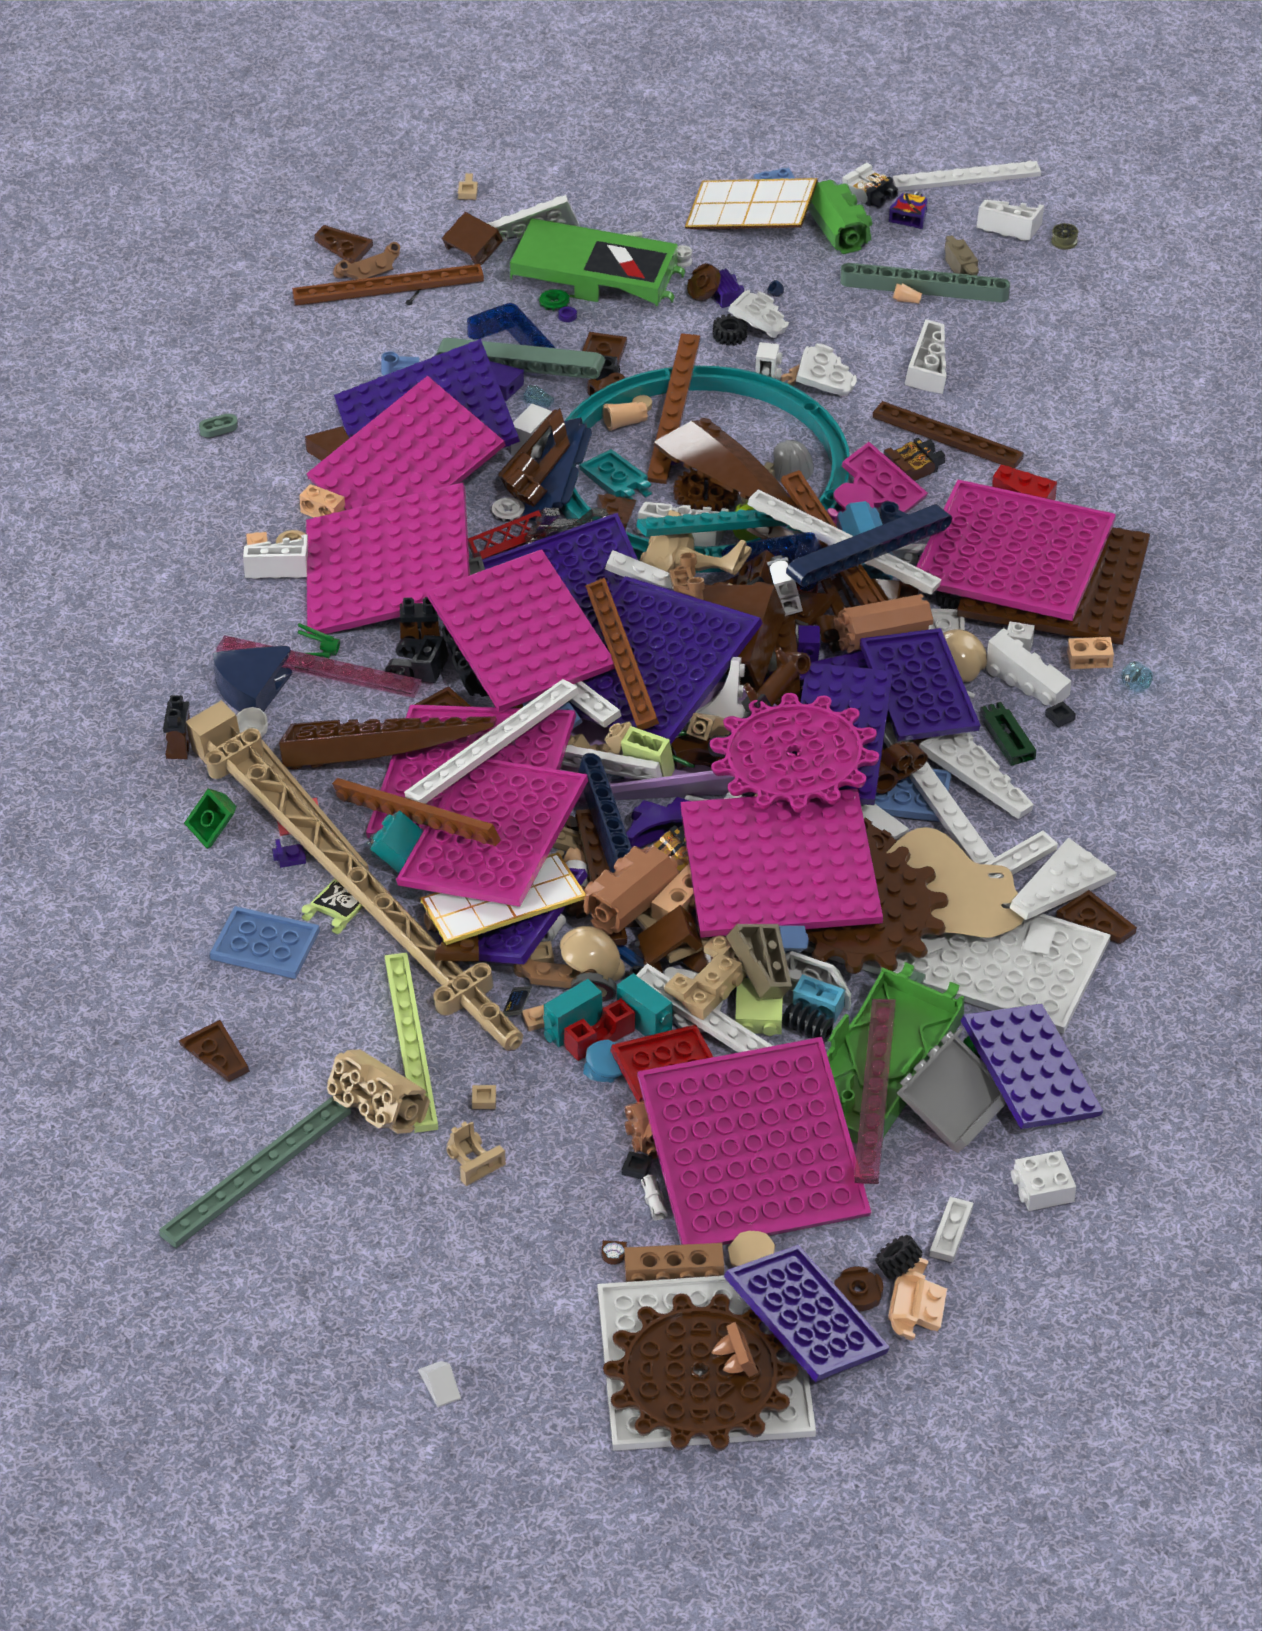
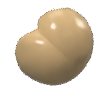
(967, 653)
(592, 949)

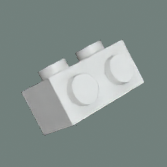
(768, 360)

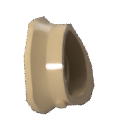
(749, 1247)

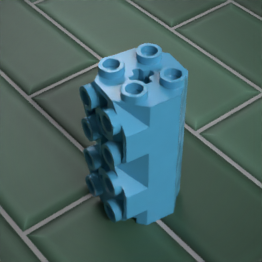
(858, 519)

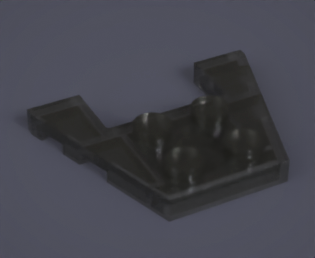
(549, 524)

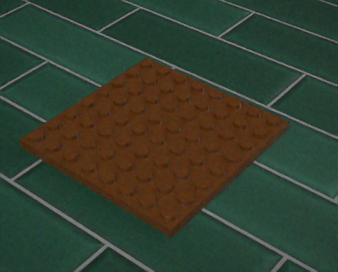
(1104, 605)

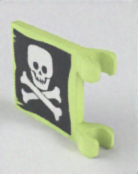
(336, 903)

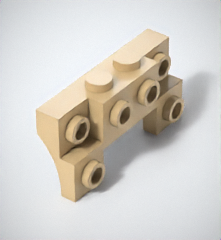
(712, 983)

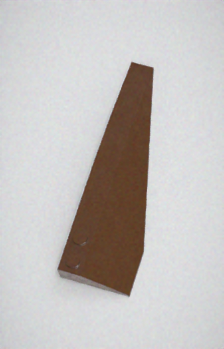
(721, 458)
(335, 742)

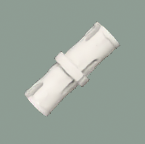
(654, 1197)

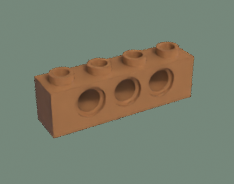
(673, 1261)

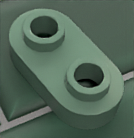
(218, 425)

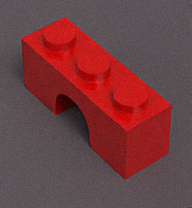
(614, 1024)

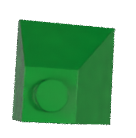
(210, 816)

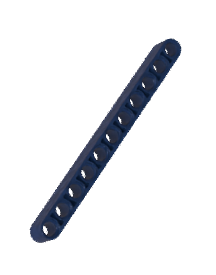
(868, 545)

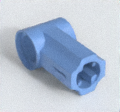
(391, 362)

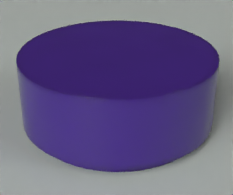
(567, 314)

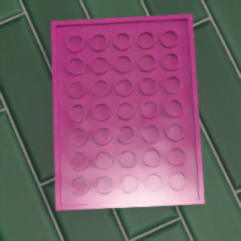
(408, 449)
(520, 629)
(528, 813)

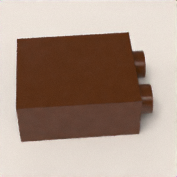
(760, 601)

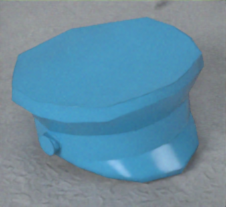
(600, 1062)

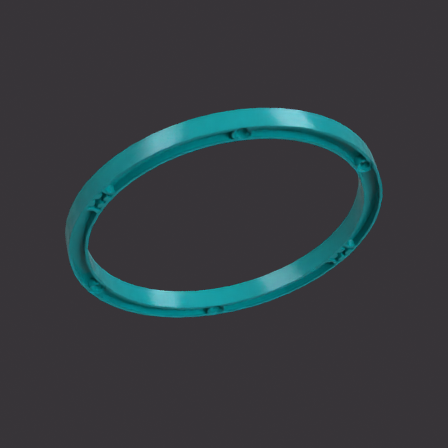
(730, 381)

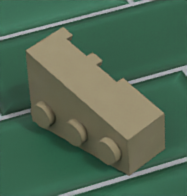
(762, 957)

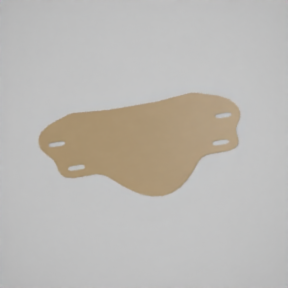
(972, 894)

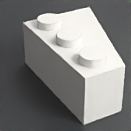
(1009, 219)
(277, 559)

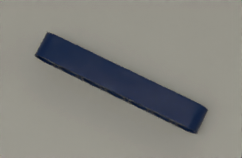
(604, 810)

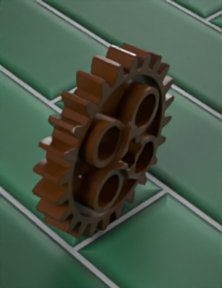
(690, 491)

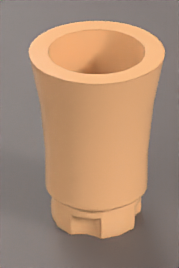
(624, 414)

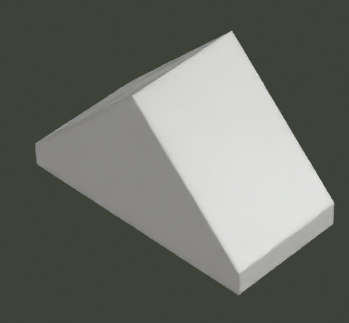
(440, 1383)

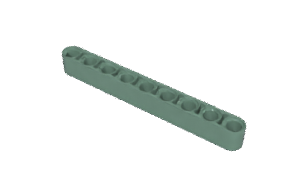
(925, 282)
(537, 359)

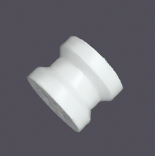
(684, 256)

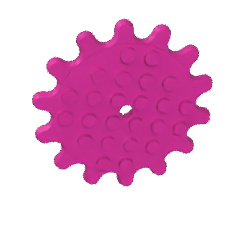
(825, 745)

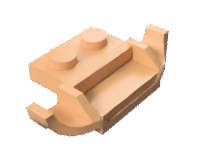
(916, 1302)

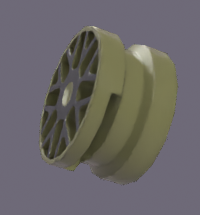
(1064, 236)

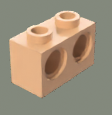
(320, 502)
(1090, 653)

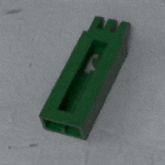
(1014, 745)

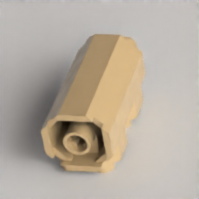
(377, 1091)

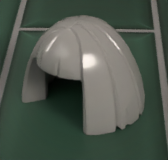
(791, 457)

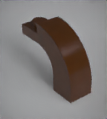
(692, 750)

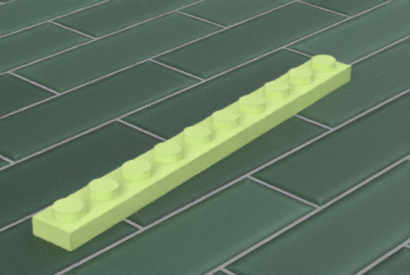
(410, 1032)

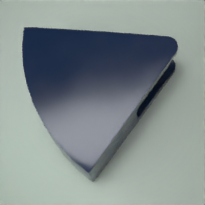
(251, 675)

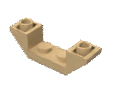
(706, 726)
(612, 740)

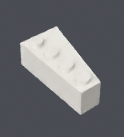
(928, 360)
(701, 539)
(1025, 670)

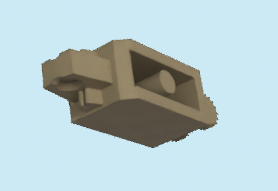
(960, 257)

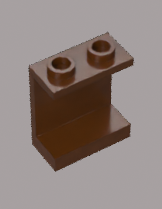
(473, 238)
(667, 935)

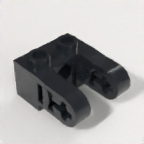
(425, 657)

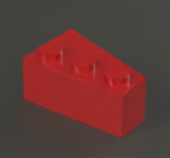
(1024, 482)

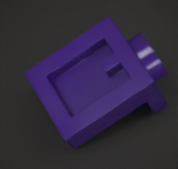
(288, 855)

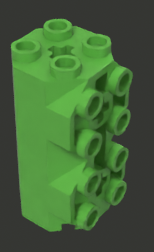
(840, 216)

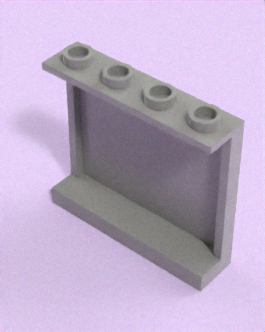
(952, 1092)

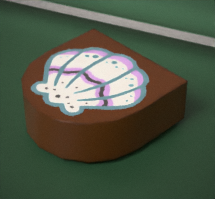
(613, 1251)

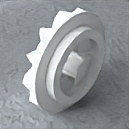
(500, 505)

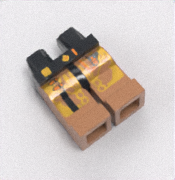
(674, 845)

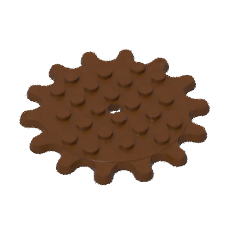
(905, 911)
(673, 1397)

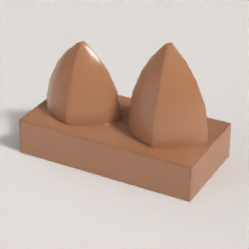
(736, 1342)

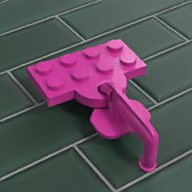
(876, 482)

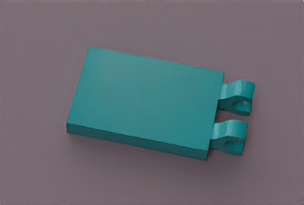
(616, 475)

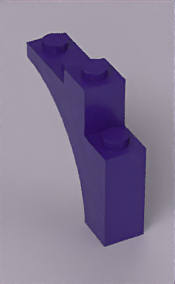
(653, 821)

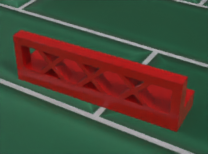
(504, 545)

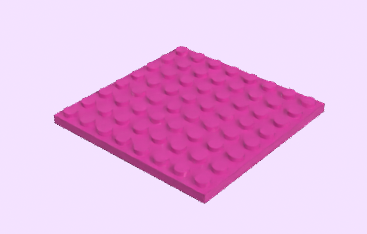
(1017, 549)
(382, 553)
(539, 746)
(780, 864)
(753, 1143)

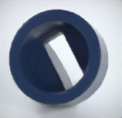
(775, 288)

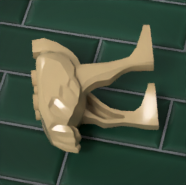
(666, 550)

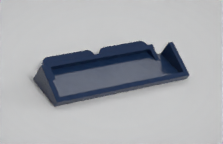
(563, 476)

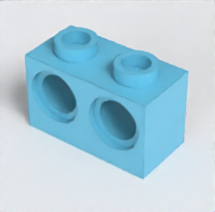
(820, 996)

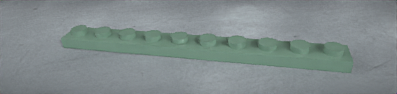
(253, 1172)

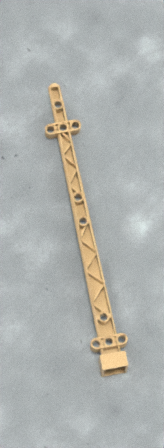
(225, 750)

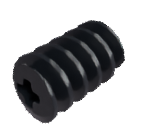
(807, 1022)

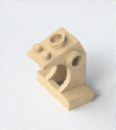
(464, 1141)

